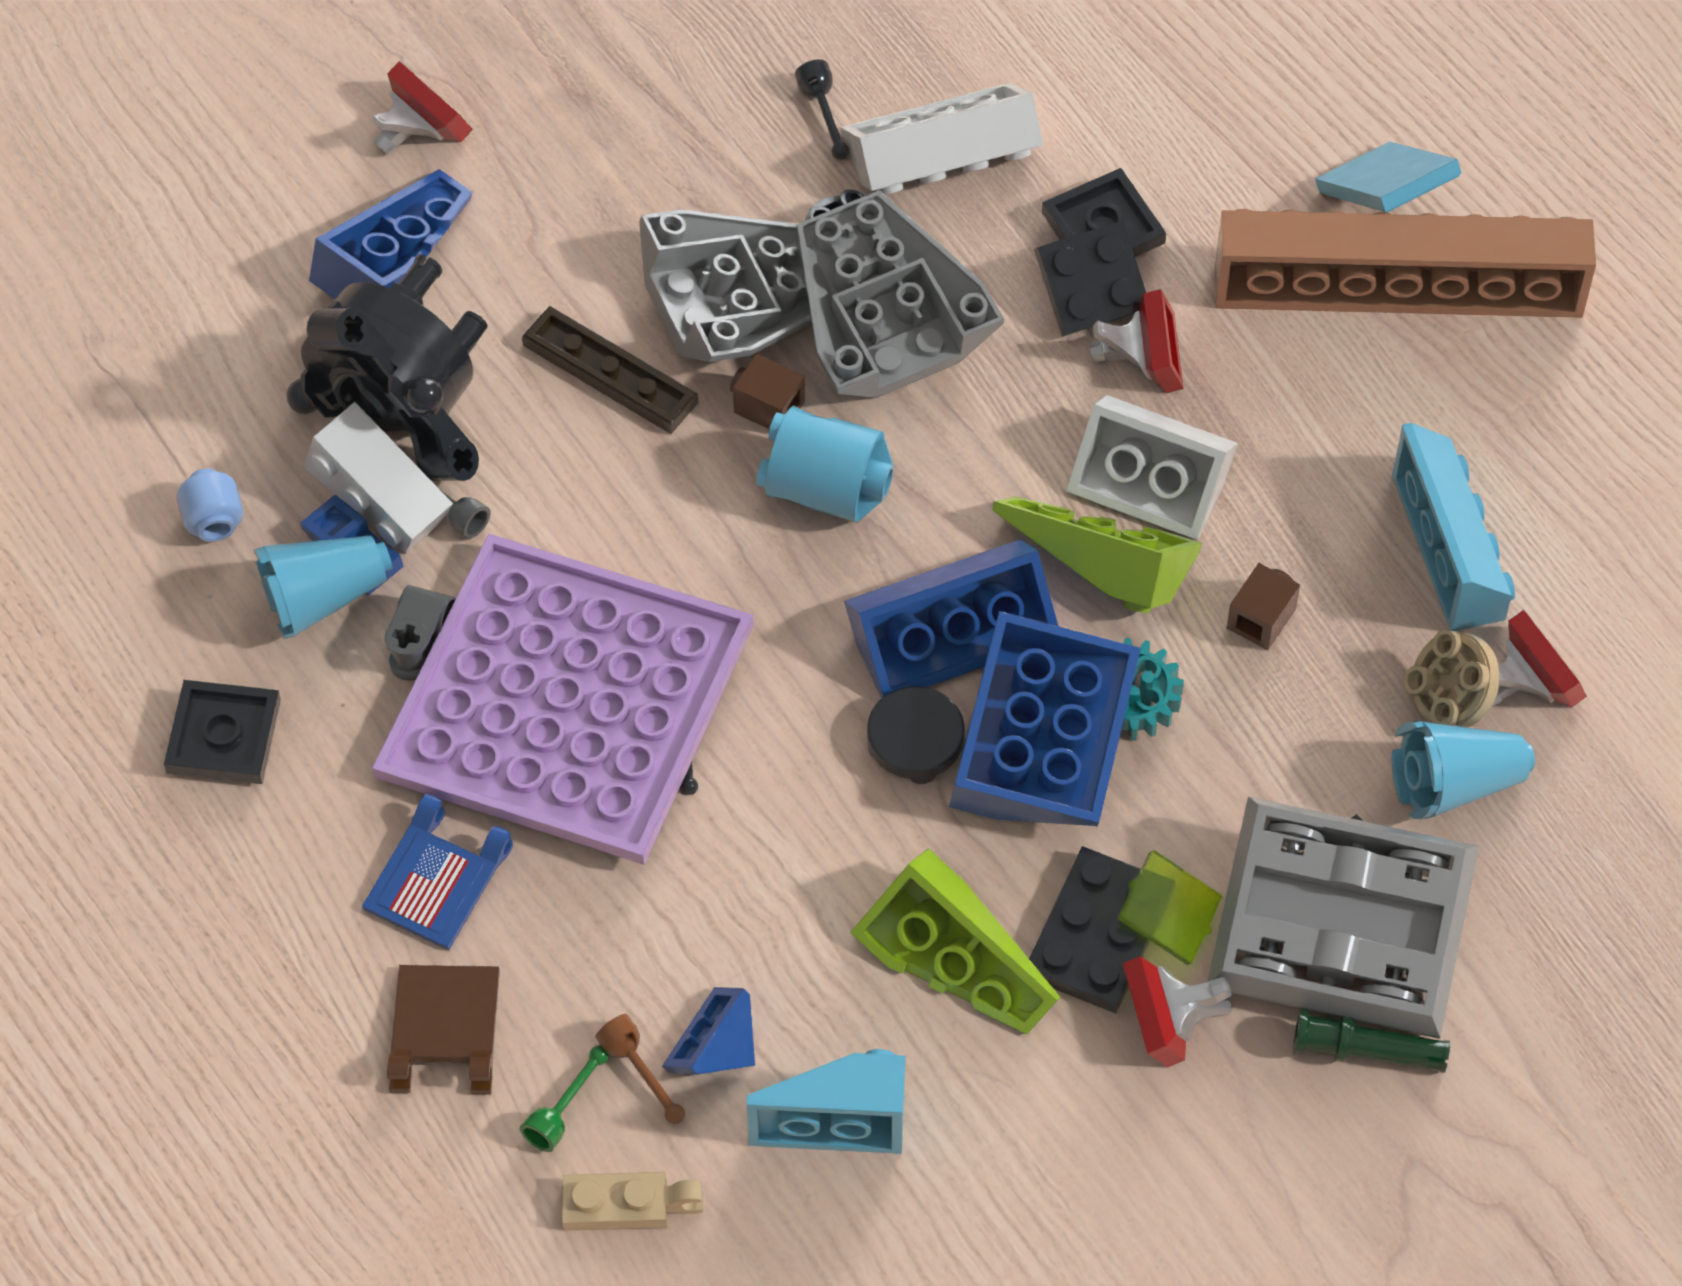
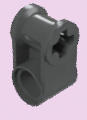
(415, 629)

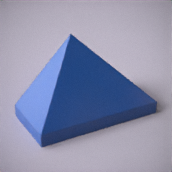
(717, 1036)

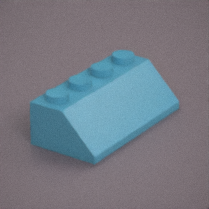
(1451, 529)

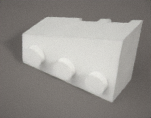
(376, 479)

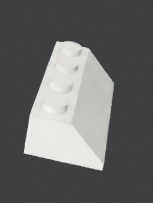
(943, 137)

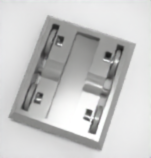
(1344, 916)

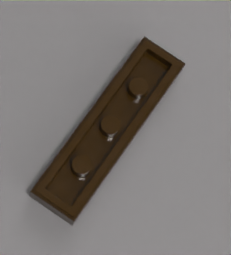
(610, 369)

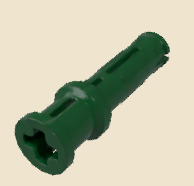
(1346, 1040)

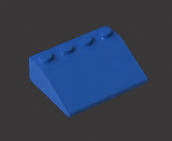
(1044, 724)

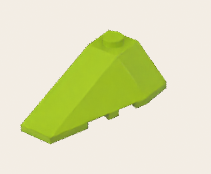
(1124, 564)
(949, 938)

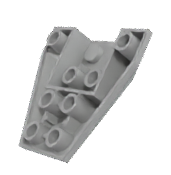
(723, 281)
(887, 298)

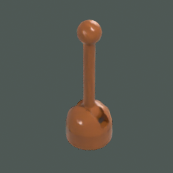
(621, 1039)

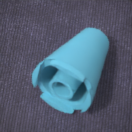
(319, 577)
(1455, 765)

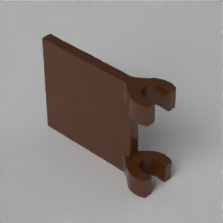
(444, 1018)

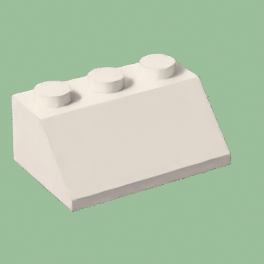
(1151, 466)

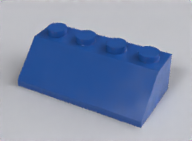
(947, 616)

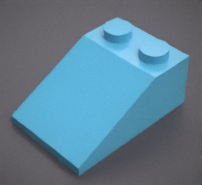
(834, 1107)

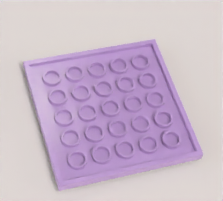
(564, 698)

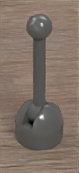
(468, 516)

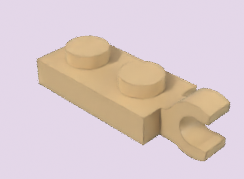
(626, 1200)

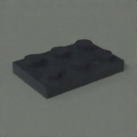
(1083, 937)

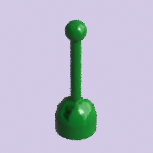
(545, 1125)

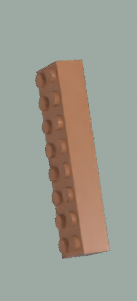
(1404, 263)

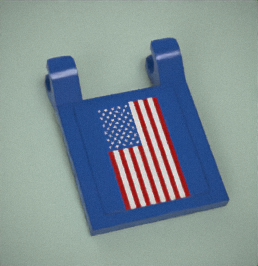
(433, 883)

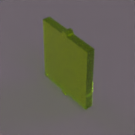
(1170, 907)

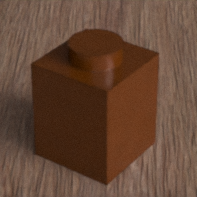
(766, 389)
(1263, 605)

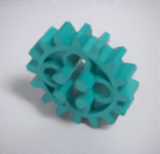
(1162, 688)

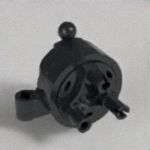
(395, 365)

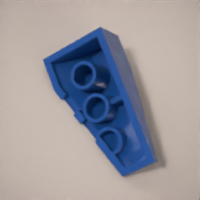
(388, 236)

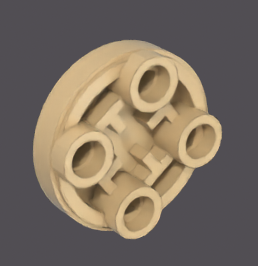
(1454, 679)

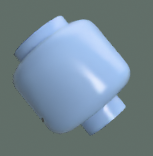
(210, 505)

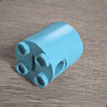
(826, 464)

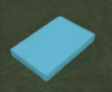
(1388, 176)

